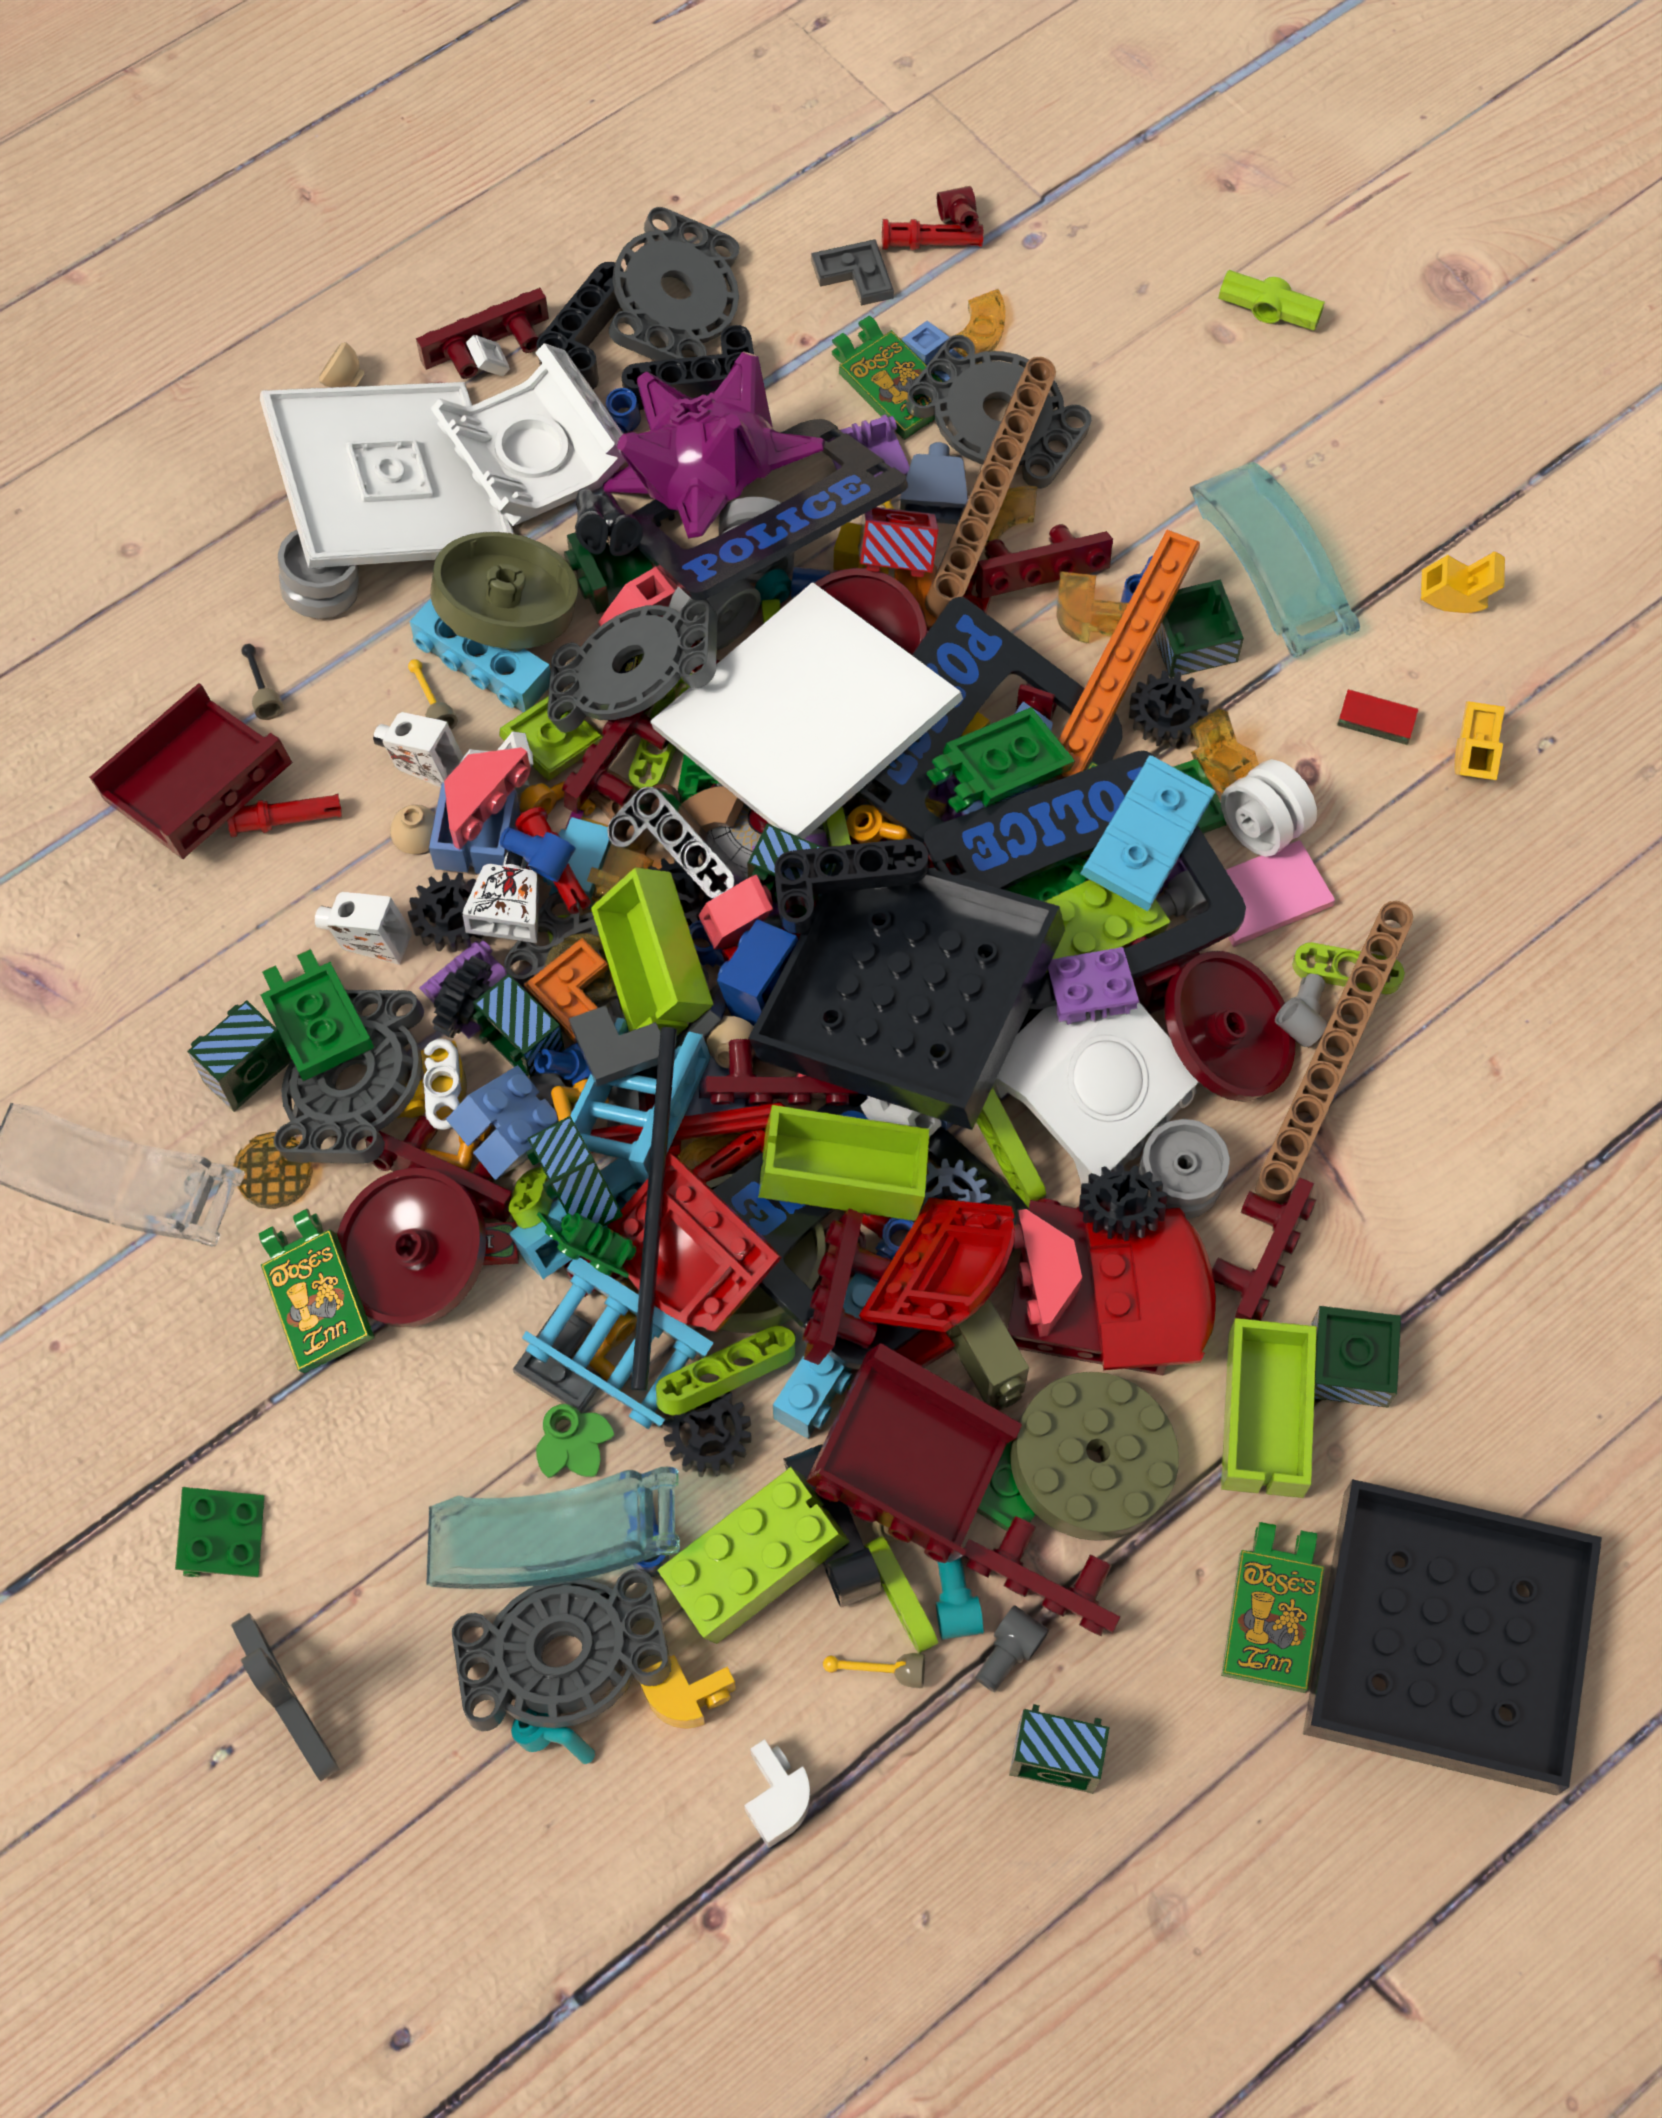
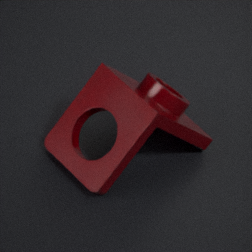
(1037, 699)

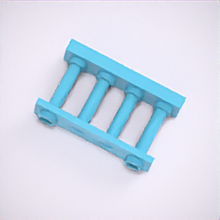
(688, 1070)
(619, 1302)

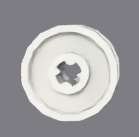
(1269, 807)

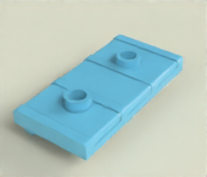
(1148, 833)

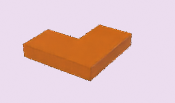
(561, 984)

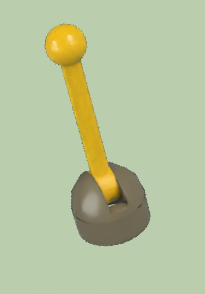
(436, 710)
(908, 1668)

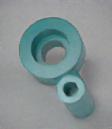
(774, 585)
(537, 1738)

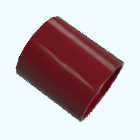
(958, 206)

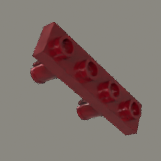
(494, 323)
(1011, 572)
(598, 759)
(762, 1090)
(411, 1153)
(1284, 1239)
(829, 1297)
(1078, 1600)

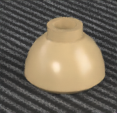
(342, 368)
(412, 829)
(728, 1029)

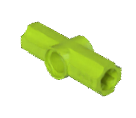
(1271, 300)

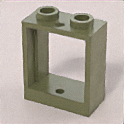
(990, 1357)

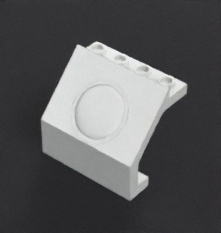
(536, 439)
(1097, 1083)

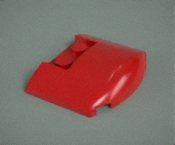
(705, 1250)
(944, 1266)
(1152, 1295)

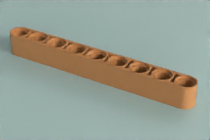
(991, 485)
(1338, 1035)

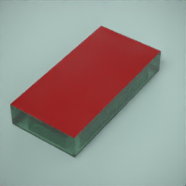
(1377, 717)

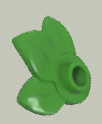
(575, 1447)

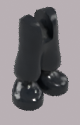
(603, 520)

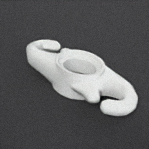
(447, 1067)

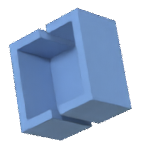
(478, 852)
(515, 1112)

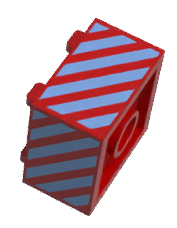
(898, 540)

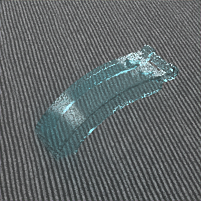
(1277, 553)
(551, 1534)

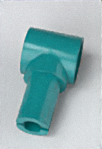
(958, 1609)

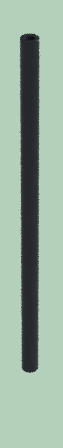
(653, 1209)

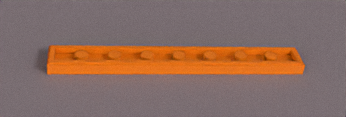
(1127, 648)

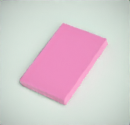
(1278, 891)

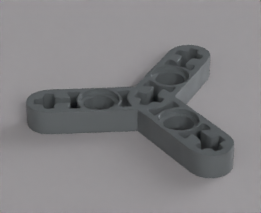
(273, 1686)

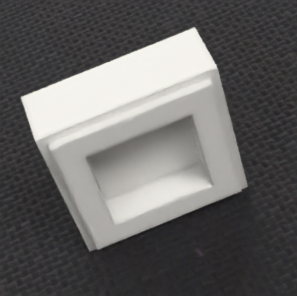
(488, 355)

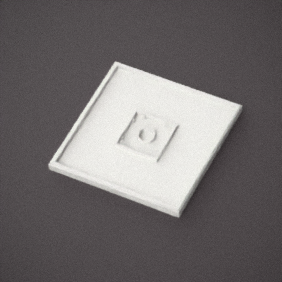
(375, 473)
(806, 712)

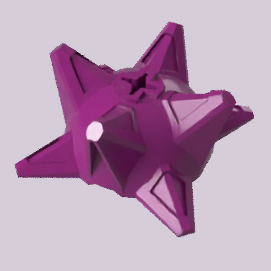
(706, 445)

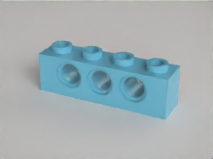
(518, 689)

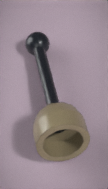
(266, 701)

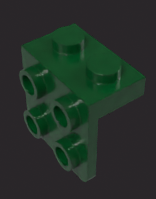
(603, 574)

